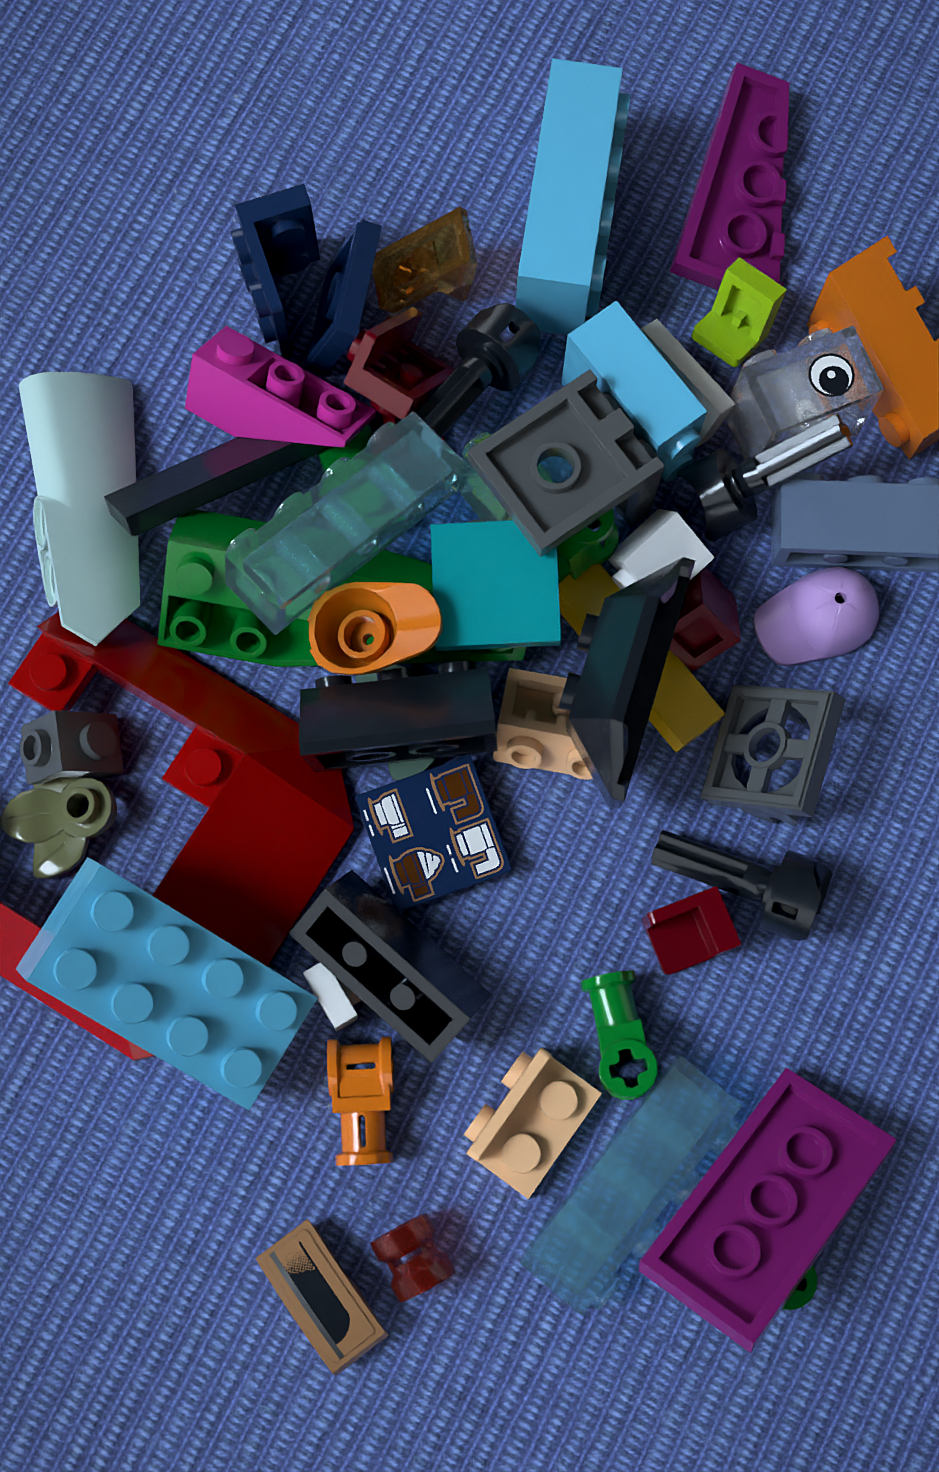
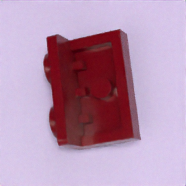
(392, 368)

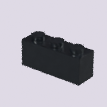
(389, 964)

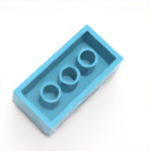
(572, 195)
(166, 984)

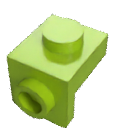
(740, 313)

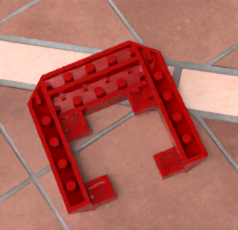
(268, 817)

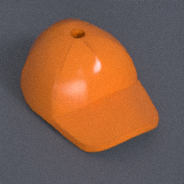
(397, 615)

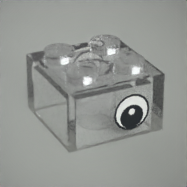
(801, 387)

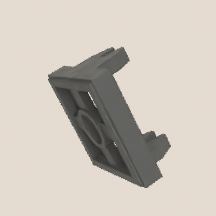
(743, 708)

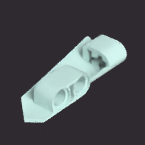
(80, 453)

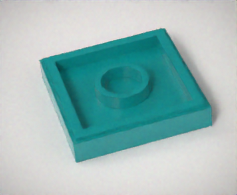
(493, 587)

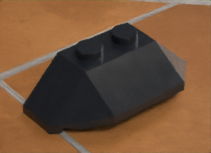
(622, 675)

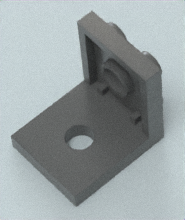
(599, 445)

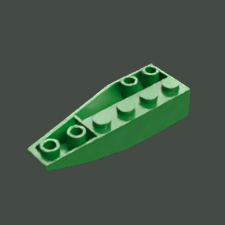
(210, 619)

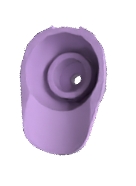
(808, 623)

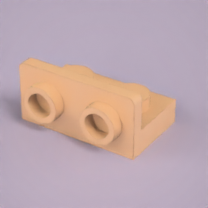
(534, 728)
(531, 1122)

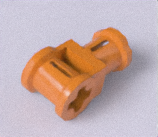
(361, 1094)

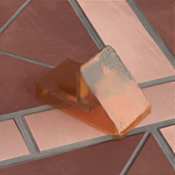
(425, 262)

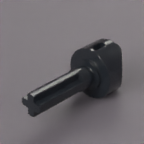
(484, 364)
(730, 488)
(788, 894)

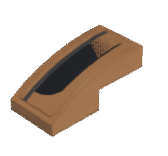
(321, 1297)

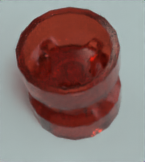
(420, 1270)

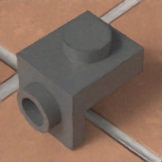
(71, 746)

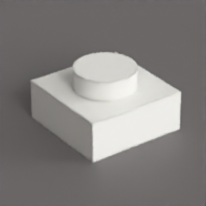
(333, 996)

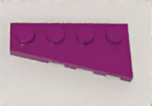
(739, 184)

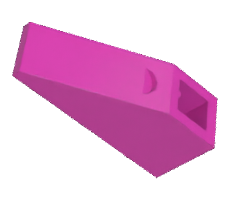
(268, 397)

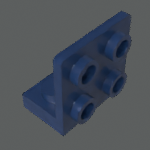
(274, 238)

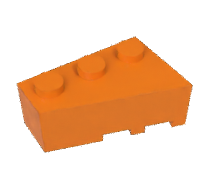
(897, 341)

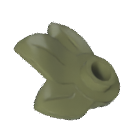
(52, 821)

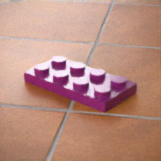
(767, 1208)

